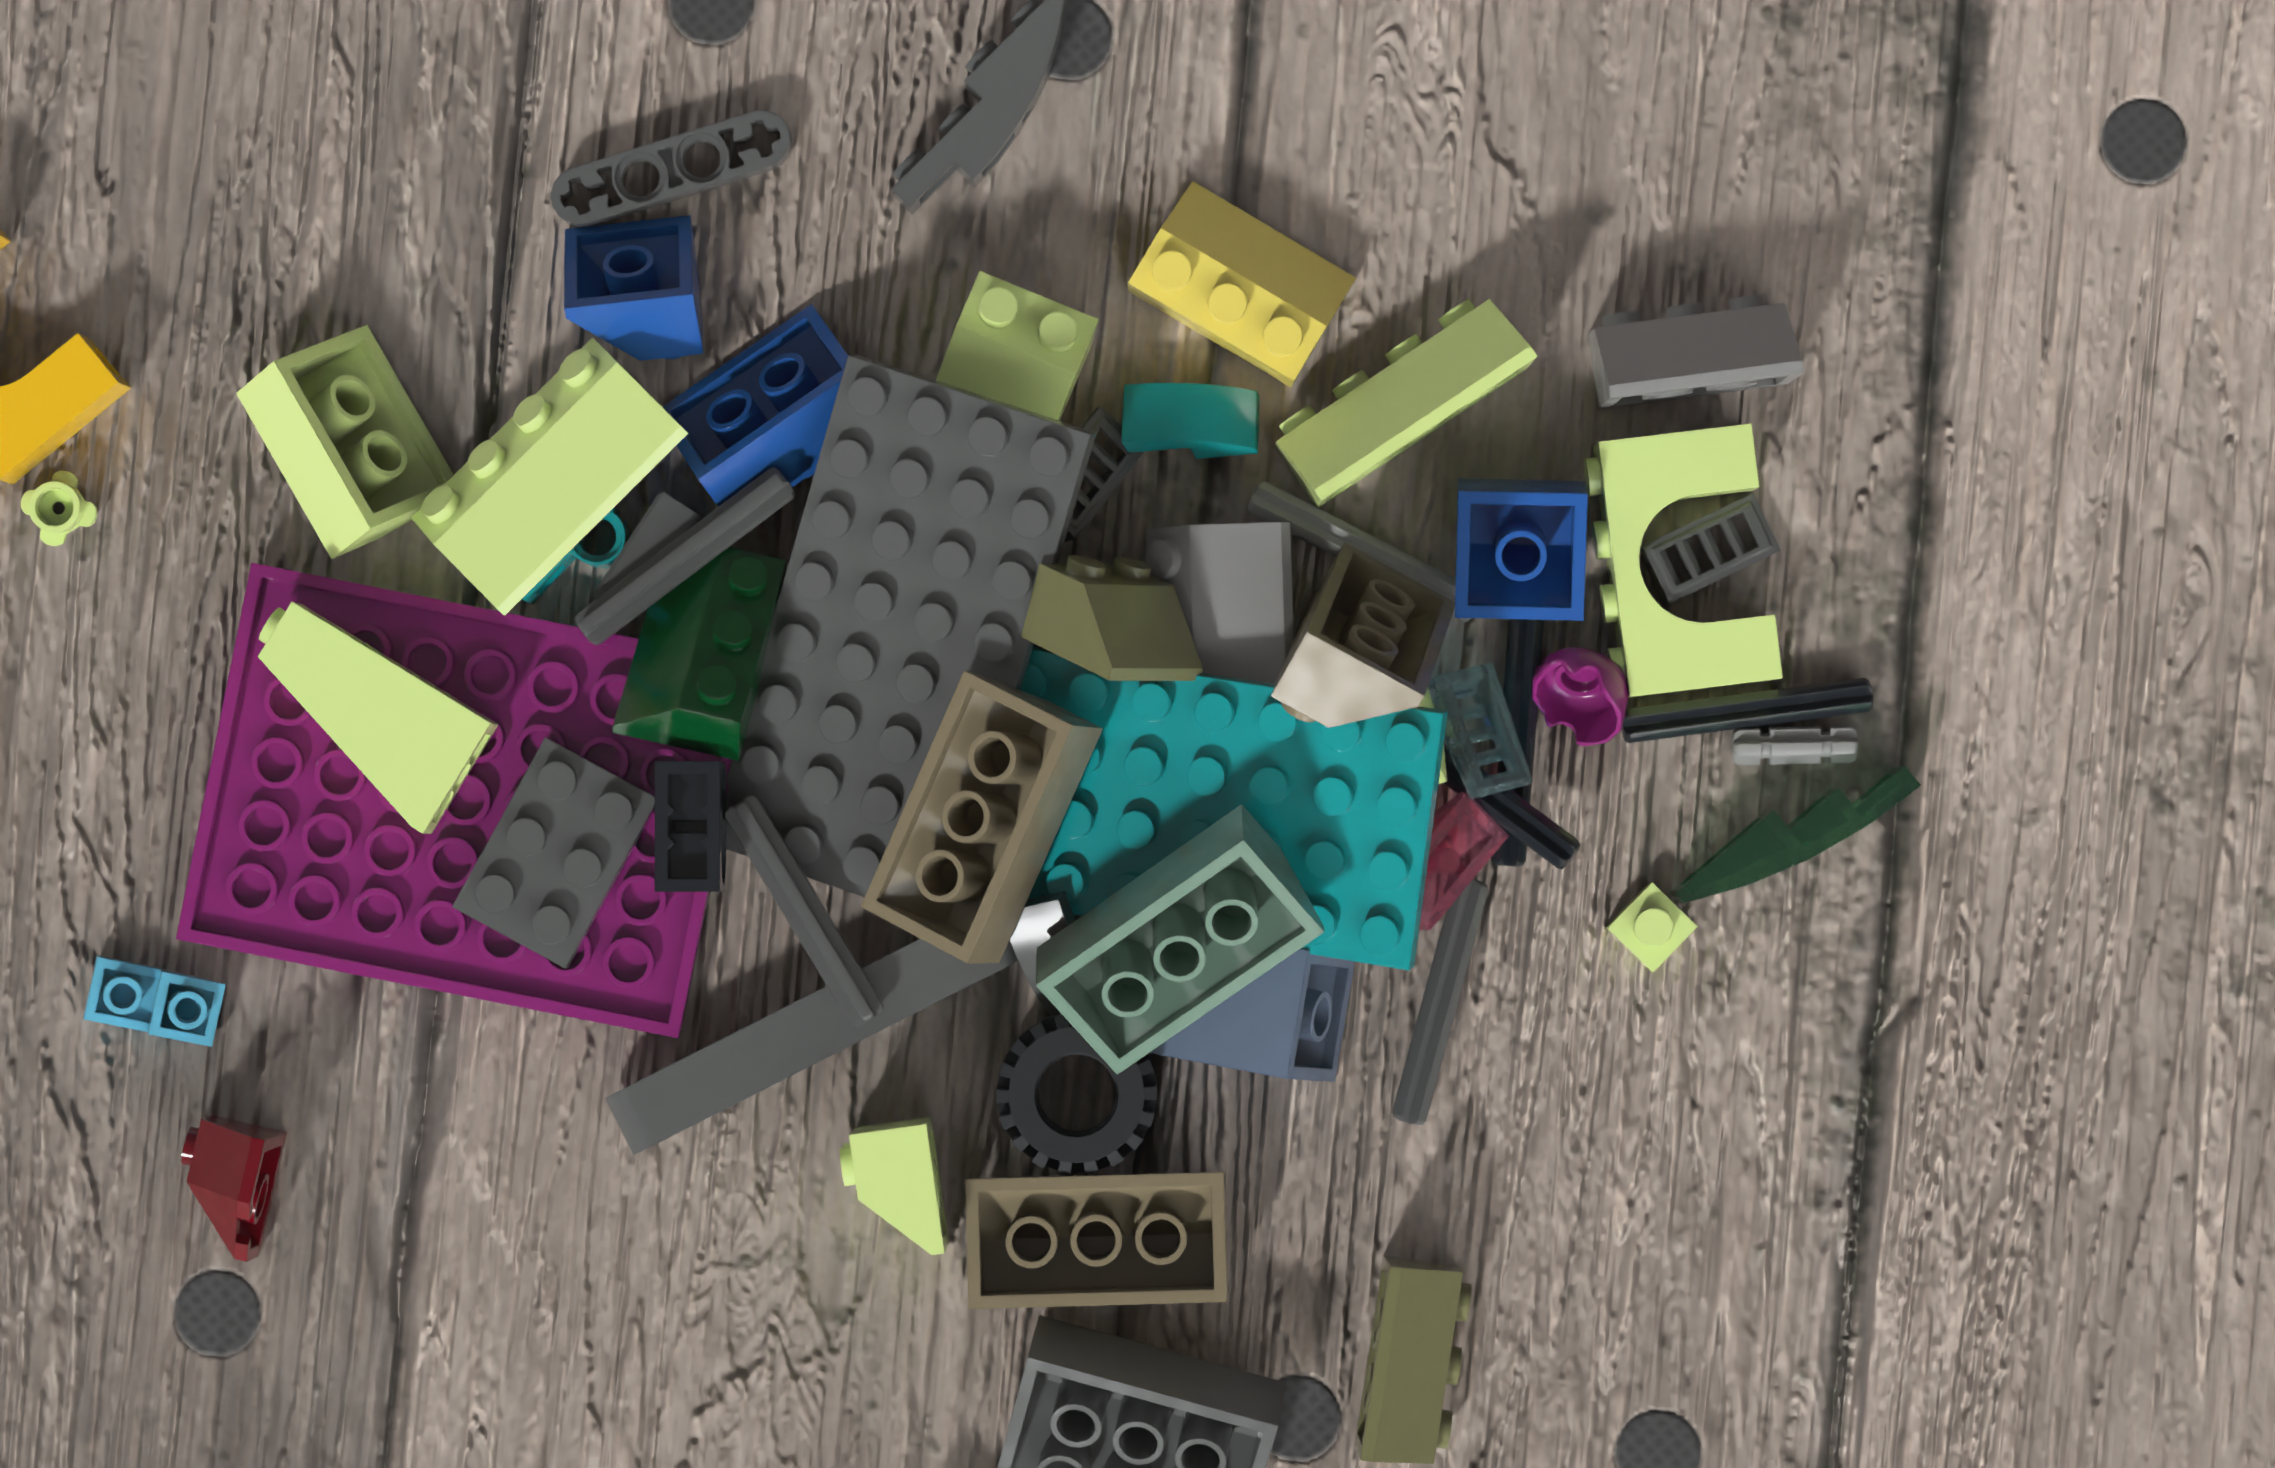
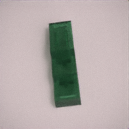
(1772, 846)

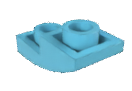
(154, 1001)

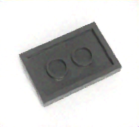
(556, 853)

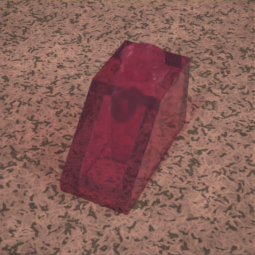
(1459, 848)

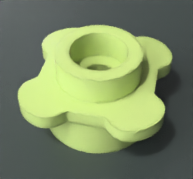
(40, 506)

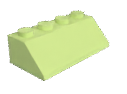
(1404, 401)
(548, 475)

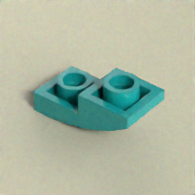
(1192, 416)

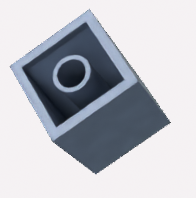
(1277, 1025)

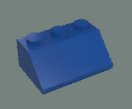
(763, 408)

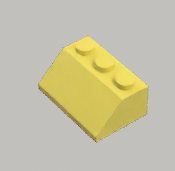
(1240, 283)

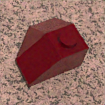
(234, 1178)

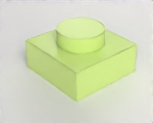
(1651, 926)

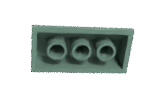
(1177, 940)

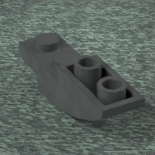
(1007, 87)

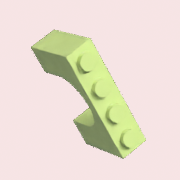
(1633, 485)

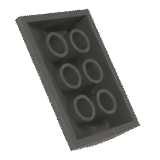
(1135, 1405)

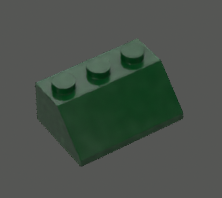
(703, 656)

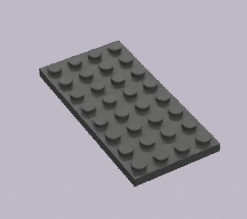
(896, 584)

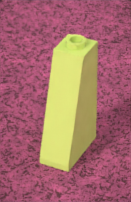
(384, 717)

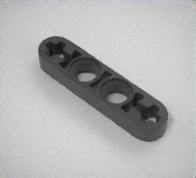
(674, 178)

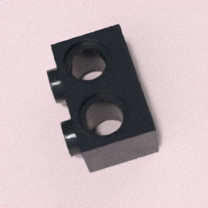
(690, 826)

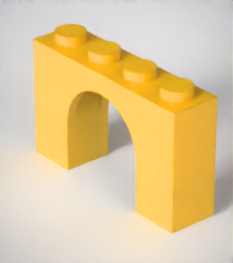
(53, 402)

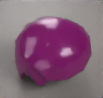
(1583, 693)

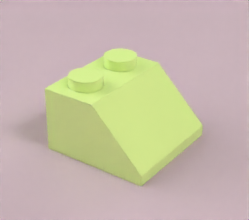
(1017, 347)
(899, 1178)

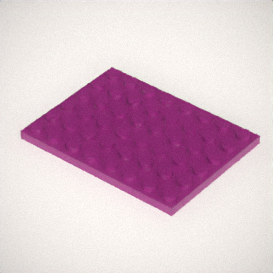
(326, 874)

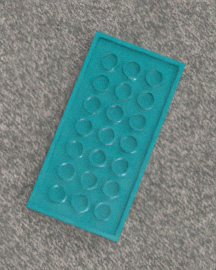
(1180, 755)

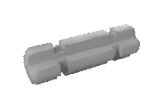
(1794, 745)

